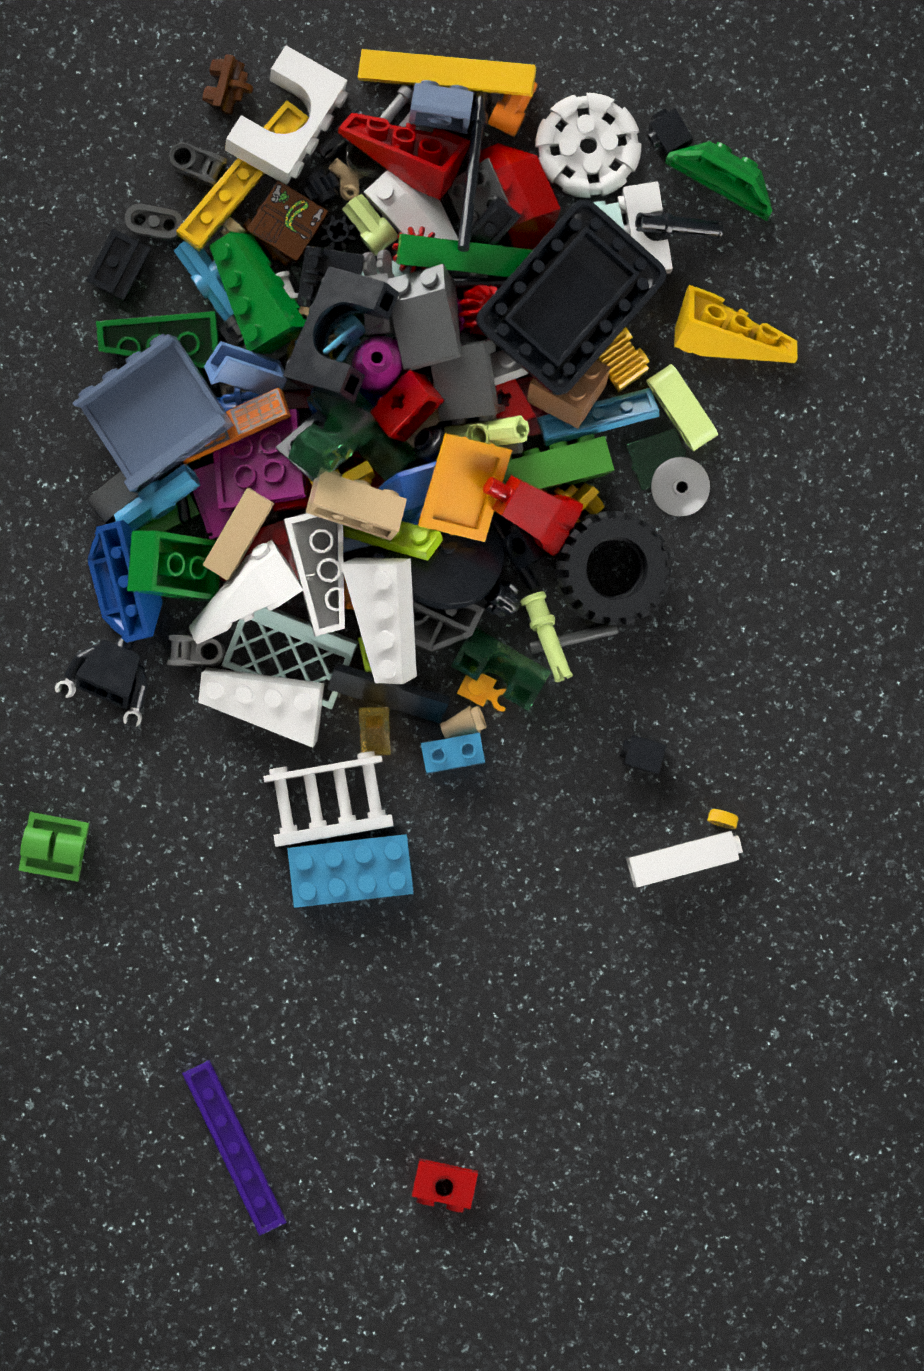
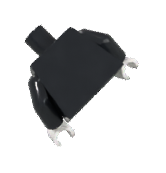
(109, 673)

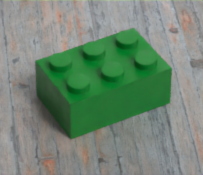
(171, 566)

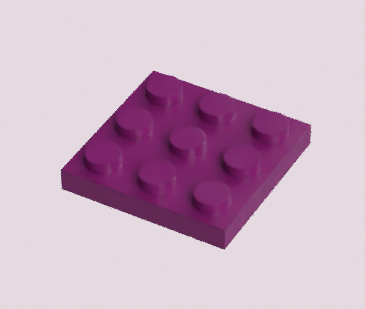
(259, 466)

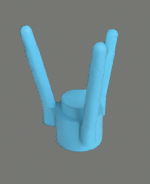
(347, 333)

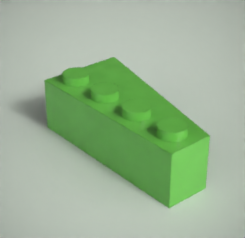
(562, 463)

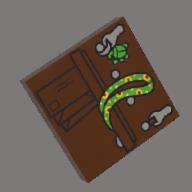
(287, 221)

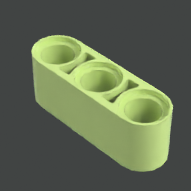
(682, 407)

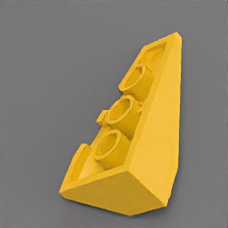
(716, 330)

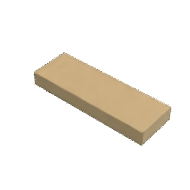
(238, 534)

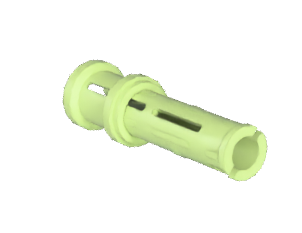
(543, 623)

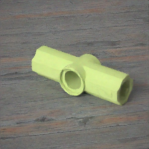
(496, 431)

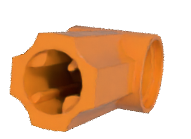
(510, 113)

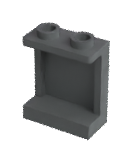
(467, 385)

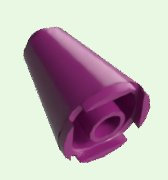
(378, 376)

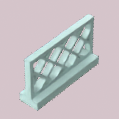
(298, 629)

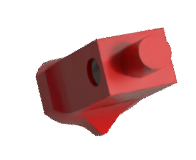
(539, 513)

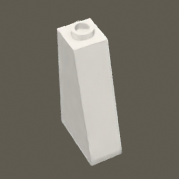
(684, 858)

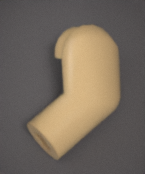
(348, 182)

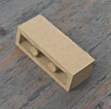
(356, 505)

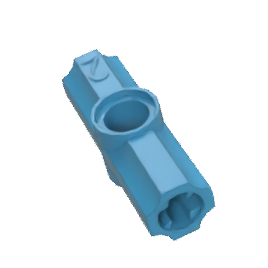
(205, 277)
(159, 498)

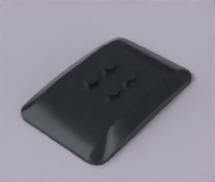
(571, 297)

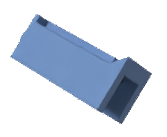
(244, 369)

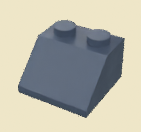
(441, 106)

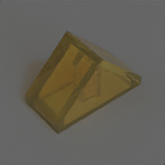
(375, 730)

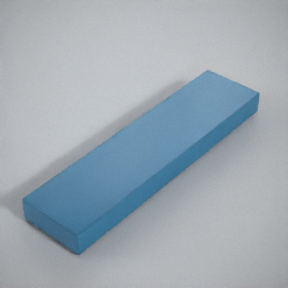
(602, 417)

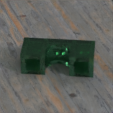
(343, 431)
(486, 654)

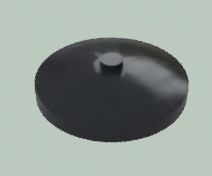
(457, 572)

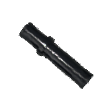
(667, 224)

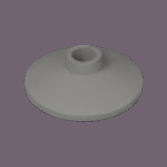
(665, 482)

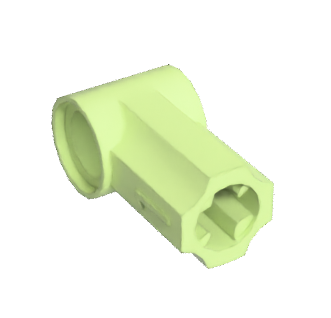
(374, 230)

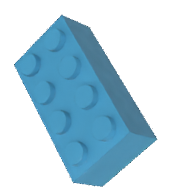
(350, 870)

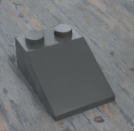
(426, 317)

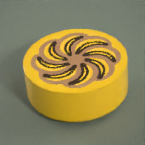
(723, 818)

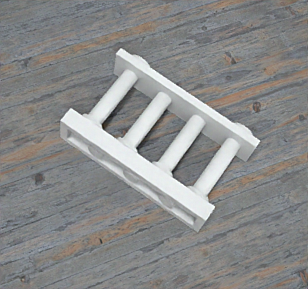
(318, 827)

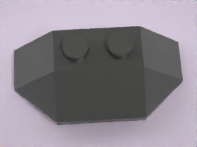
(442, 627)

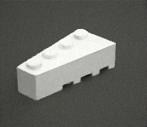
(267, 701)

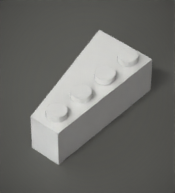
(318, 561)
(385, 615)

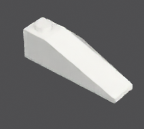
(408, 207)
(258, 583)

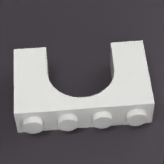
(282, 153)

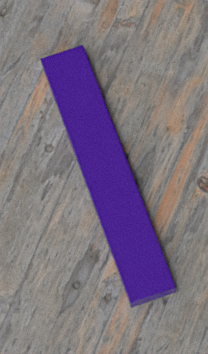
(234, 1147)

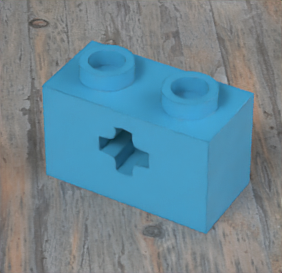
(452, 753)

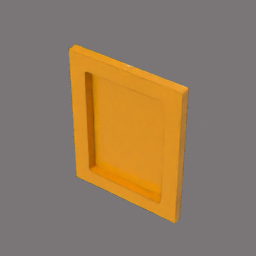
(456, 493)

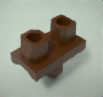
(230, 84)

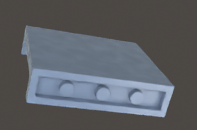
(153, 411)

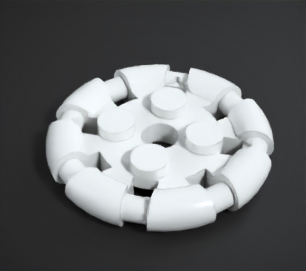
(593, 128)

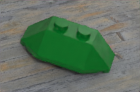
(724, 174)

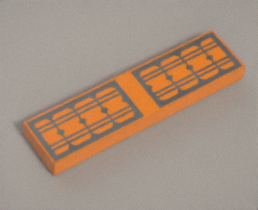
(247, 420)

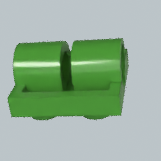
(53, 846)

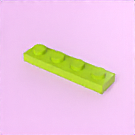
(410, 540)

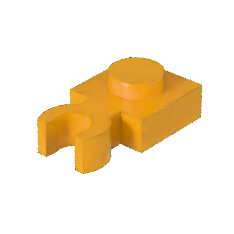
(481, 691)

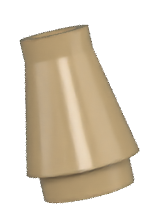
(464, 723)

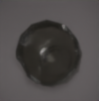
(362, 164)

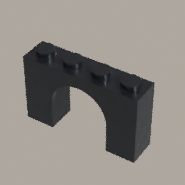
(338, 296)

